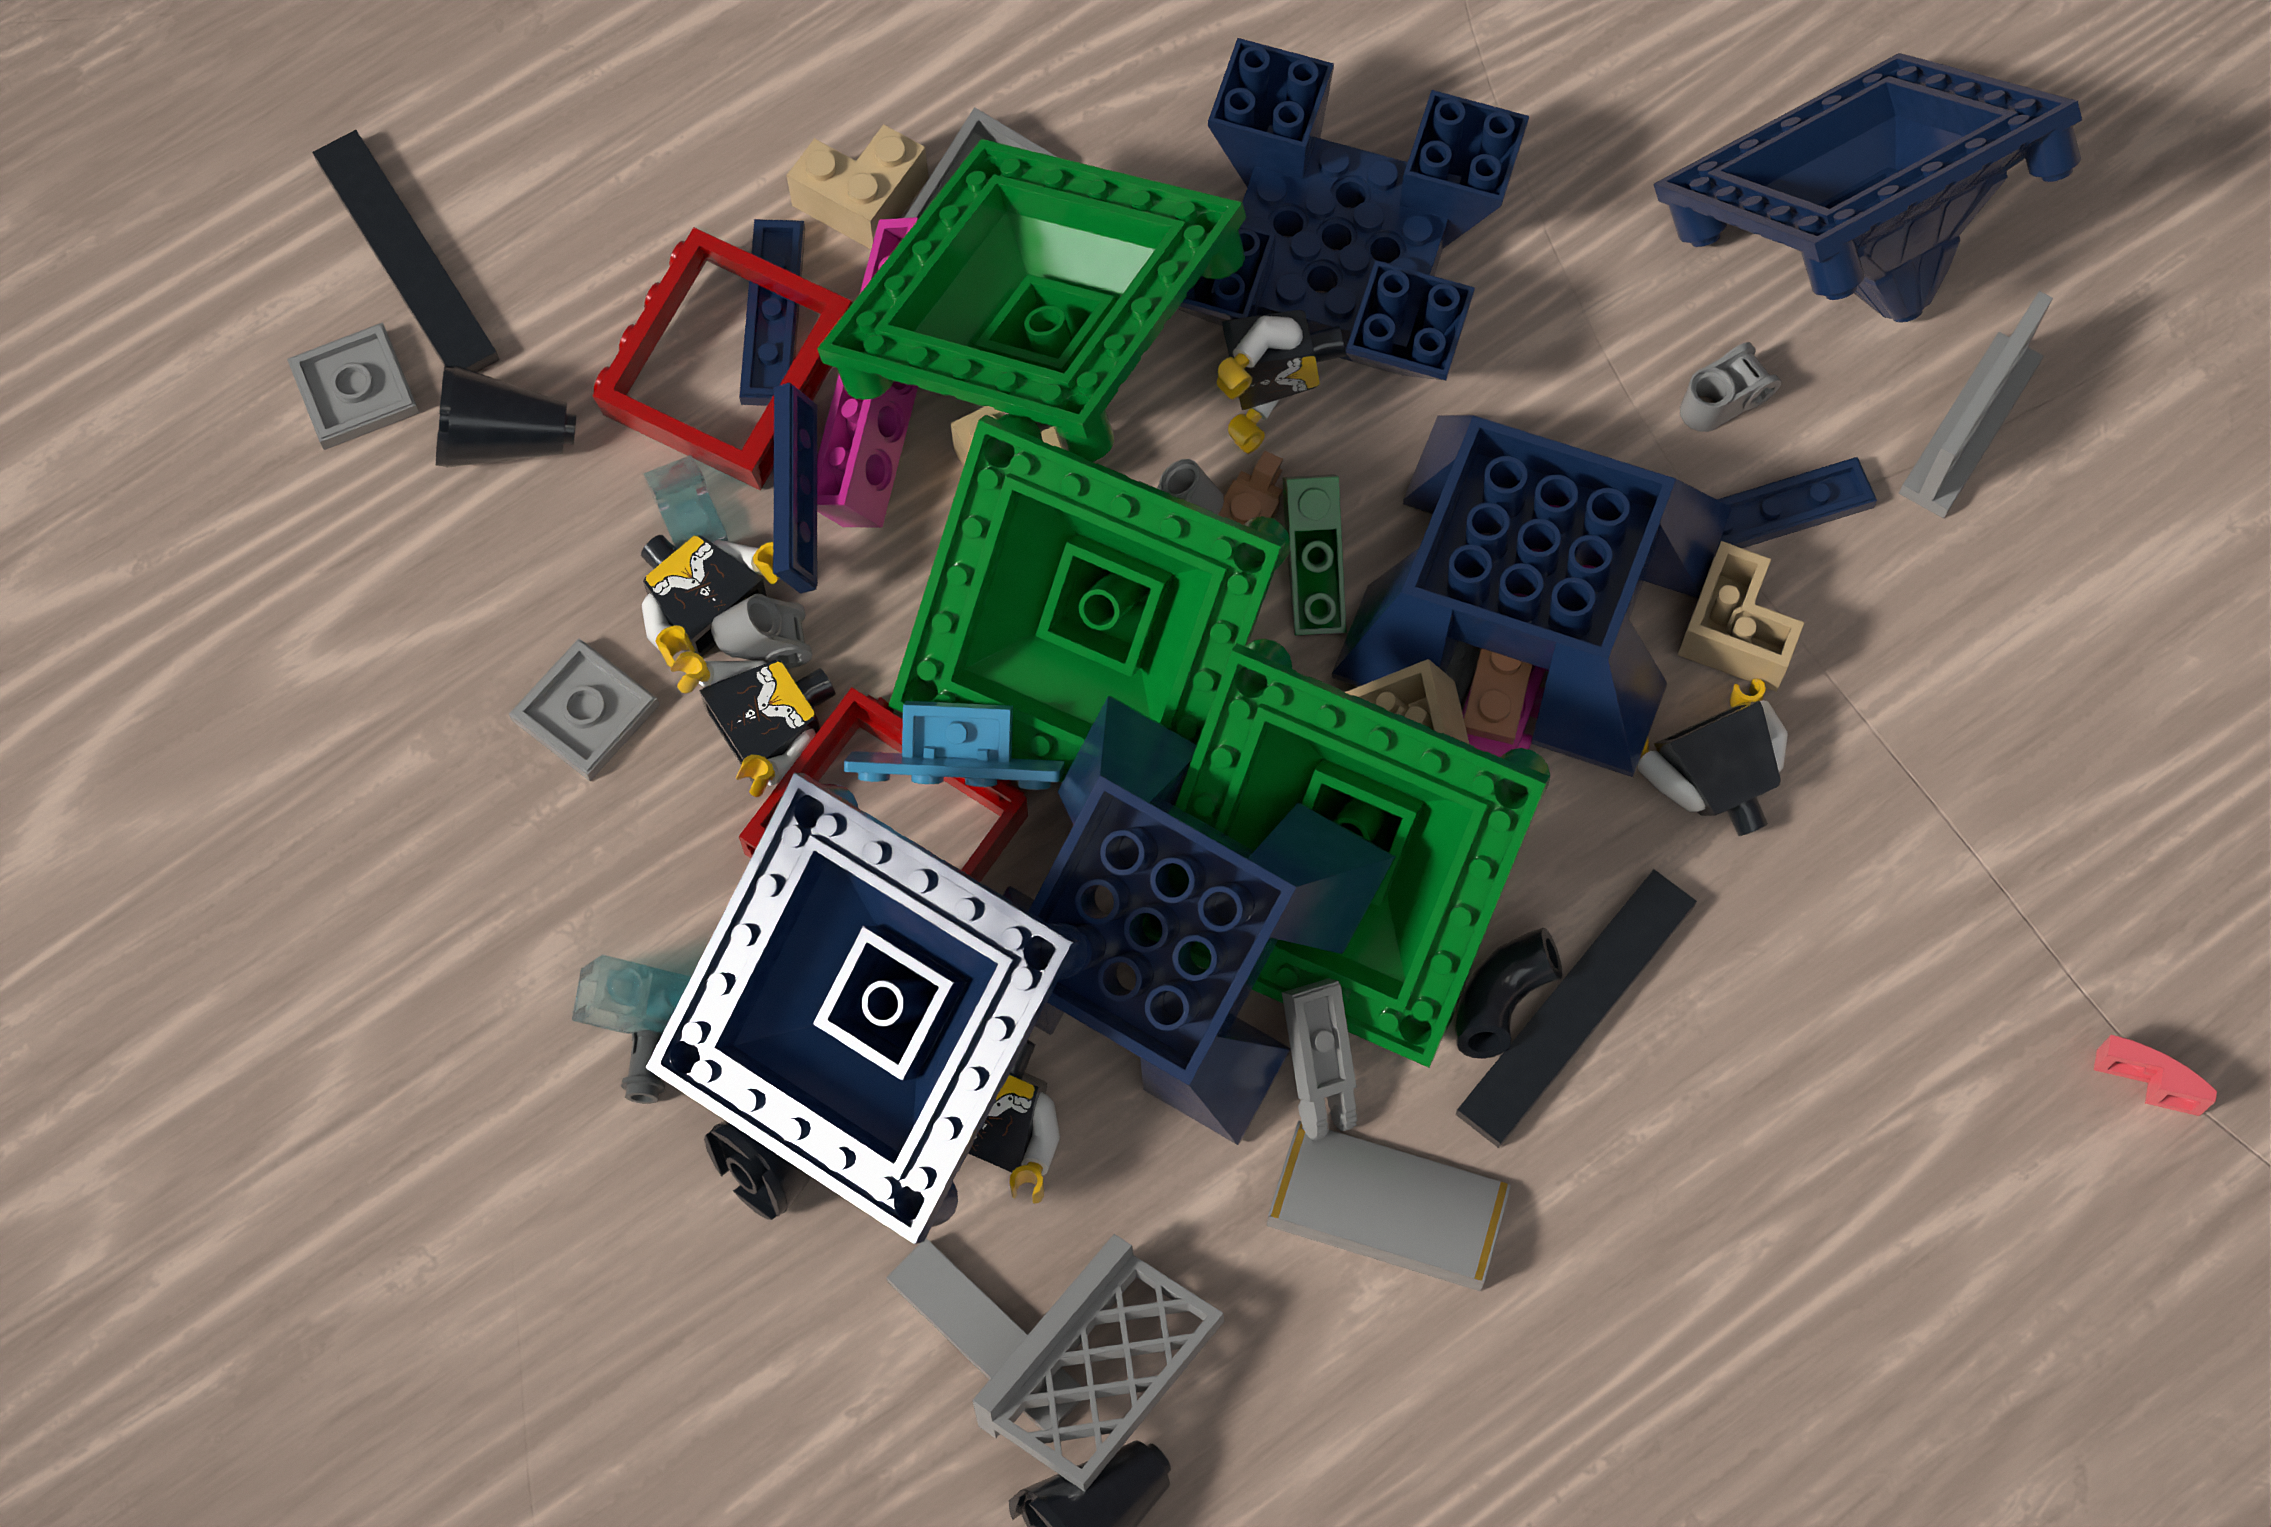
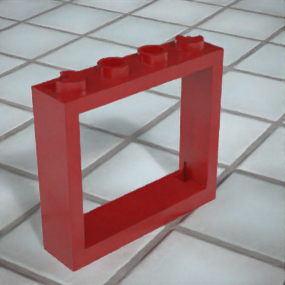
(661, 303)
(881, 722)

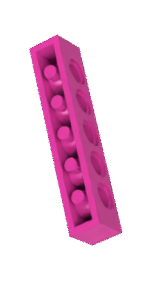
(868, 435)

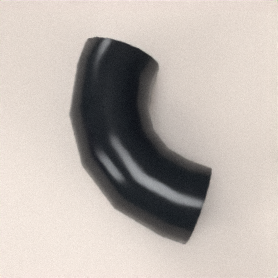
(1497, 989)

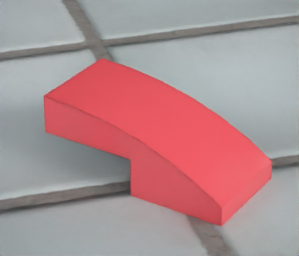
(2169, 1081)

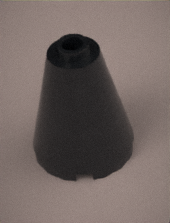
(497, 421)
(765, 1178)
(1116, 1498)

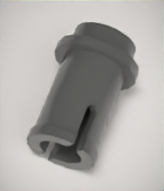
(642, 1084)

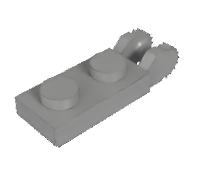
(1321, 1056)

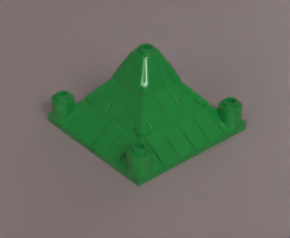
(1034, 289)
(1080, 590)
(1413, 791)

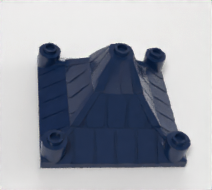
(1877, 176)
(862, 1006)

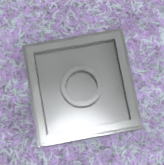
(353, 386)
(584, 709)

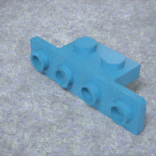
(955, 742)

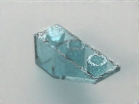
(627, 995)

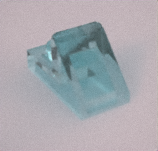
(684, 501)

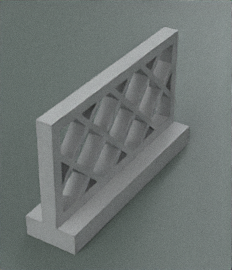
(1976, 415)
(1054, 1345)

